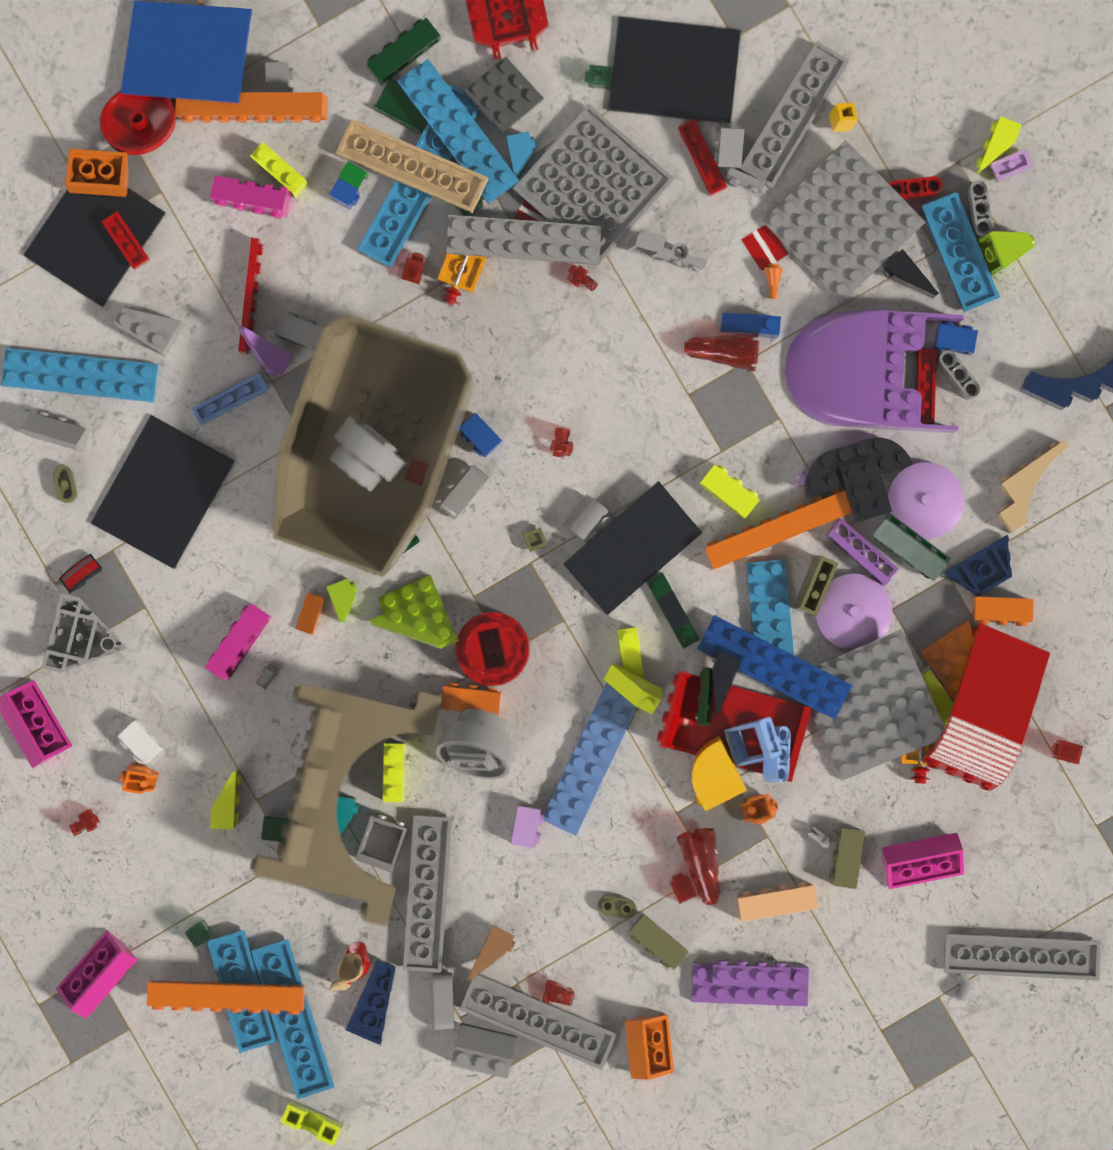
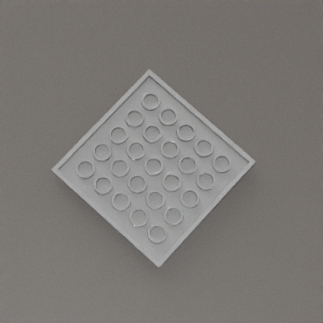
(594, 179)
(843, 221)
(885, 709)

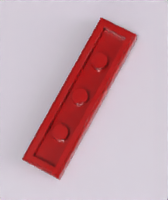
(702, 157)
(926, 383)

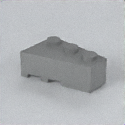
(149, 329)

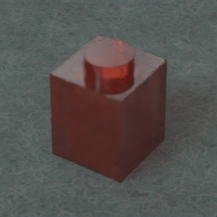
(416, 472)
(1067, 751)
(682, 887)

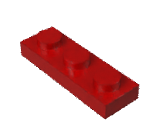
(125, 240)

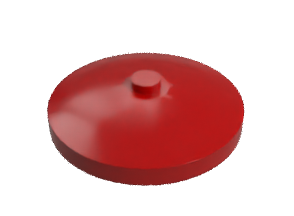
(137, 122)

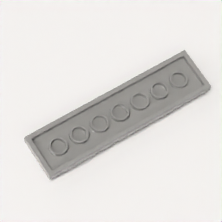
(794, 114)
(523, 240)
(427, 893)
(1022, 956)
(538, 1021)

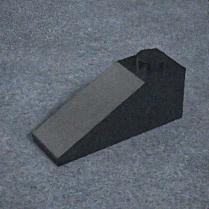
(906, 272)
(724, 672)

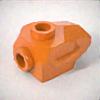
(138, 778)
(759, 809)

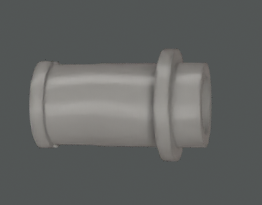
(266, 677)
(820, 838)

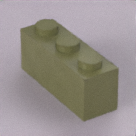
(815, 585)
(847, 857)
(658, 942)

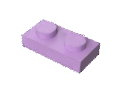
(1011, 165)

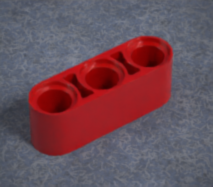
(922, 185)

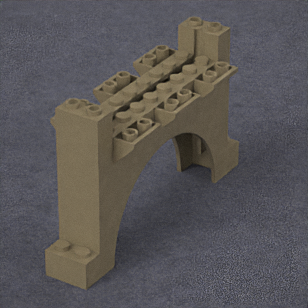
(312, 845)

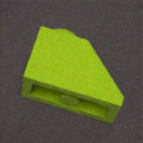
(343, 597)

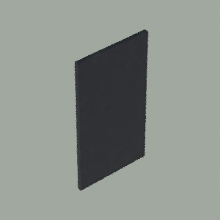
(632, 548)

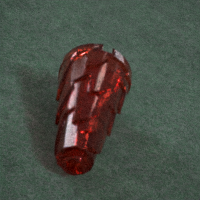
(732, 350)
(701, 855)

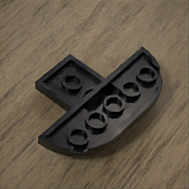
(859, 471)

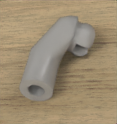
(965, 987)

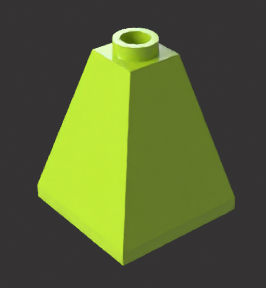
(1004, 248)

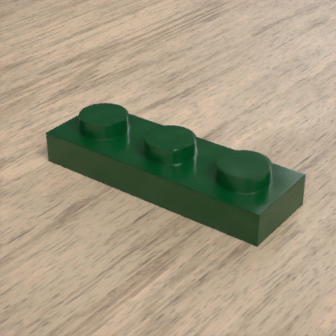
(705, 697)

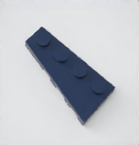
(372, 1006)

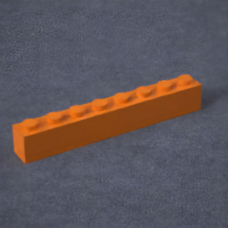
(257, 107)
(777, 530)
(225, 996)

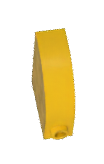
(715, 775)

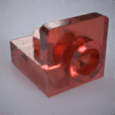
(414, 267)

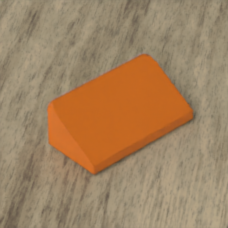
(310, 613)

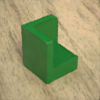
(353, 175)

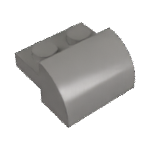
(588, 519)

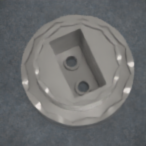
(366, 455)
(477, 745)

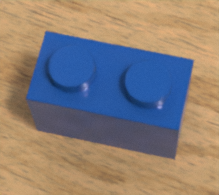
(956, 339)
(480, 435)

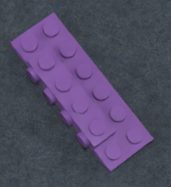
(750, 983)

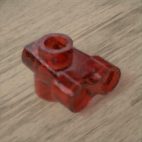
(579, 276)
(561, 446)
(87, 821)
(558, 994)

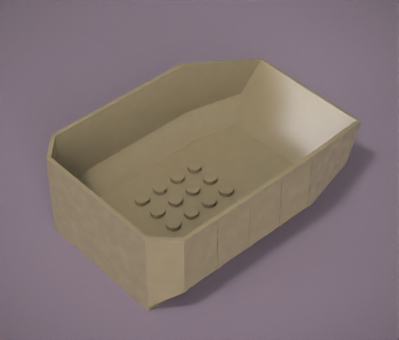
(403, 391)

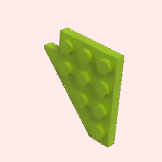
(417, 614)

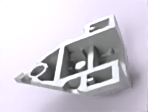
(77, 636)

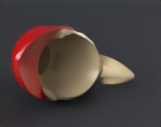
(352, 967)

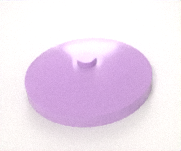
(926, 499)
(854, 611)

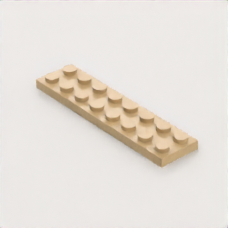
(412, 166)

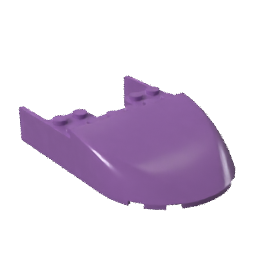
(851, 369)

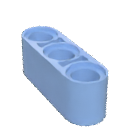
(778, 767)

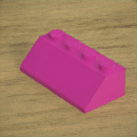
(33, 724)
(923, 860)
(96, 974)

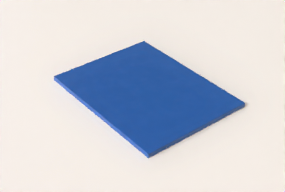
(186, 51)

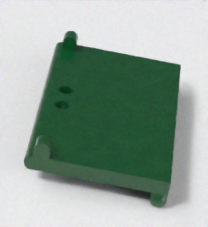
(398, 106)

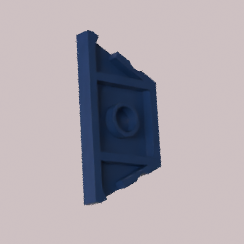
(984, 568)

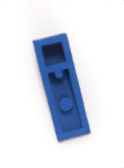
(736, 323)

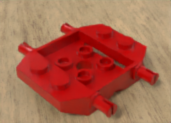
(506, 30)

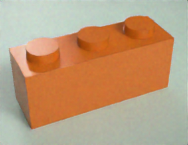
(1002, 610)
(461, 699)

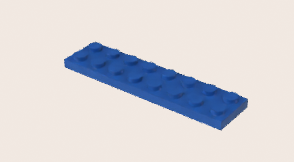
(777, 667)

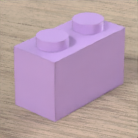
(526, 826)

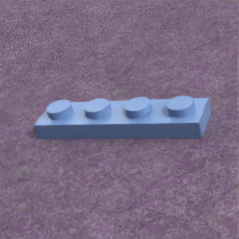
(230, 399)

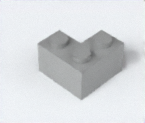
(730, 140)

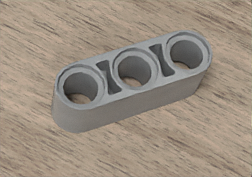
(982, 200)
(967, 379)
(464, 492)
(443, 1001)

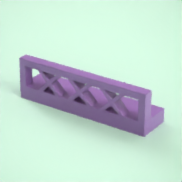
(860, 558)

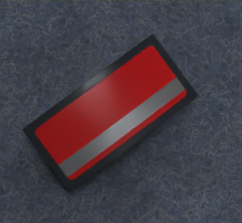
(80, 572)

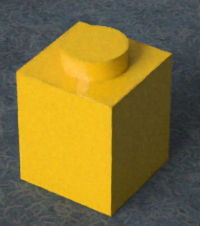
(843, 117)

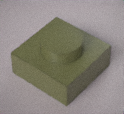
(535, 539)

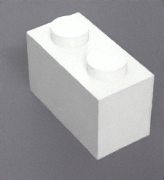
(140, 742)

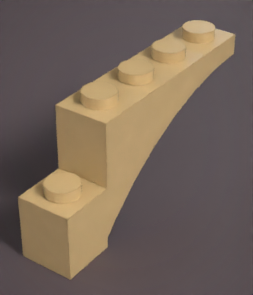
(1020, 486)

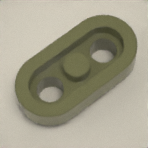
(65, 484)
(617, 906)

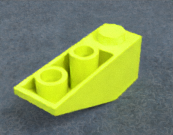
(1002, 138)
(224, 810)

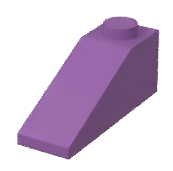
(268, 354)

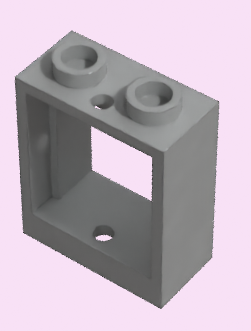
(375, 861)

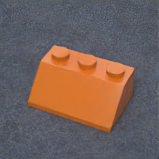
(97, 172)
(649, 1047)

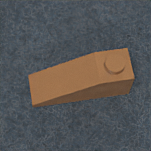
(494, 948)

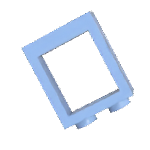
(767, 739)

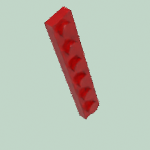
(251, 288)

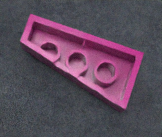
(251, 196)
(238, 641)

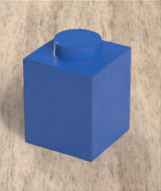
(345, 194)

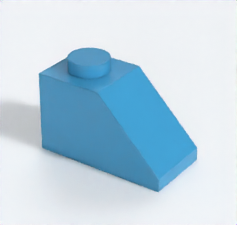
(520, 150)

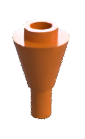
(773, 276)

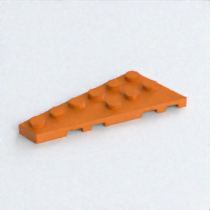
(949, 656)

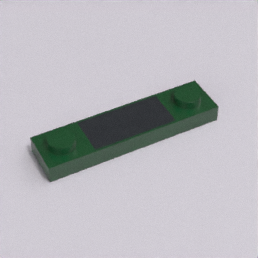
(673, 610)

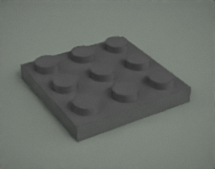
(503, 95)

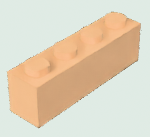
(777, 902)

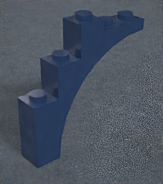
(1058, 391)

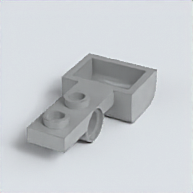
(653, 244)

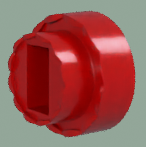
(509, 644)

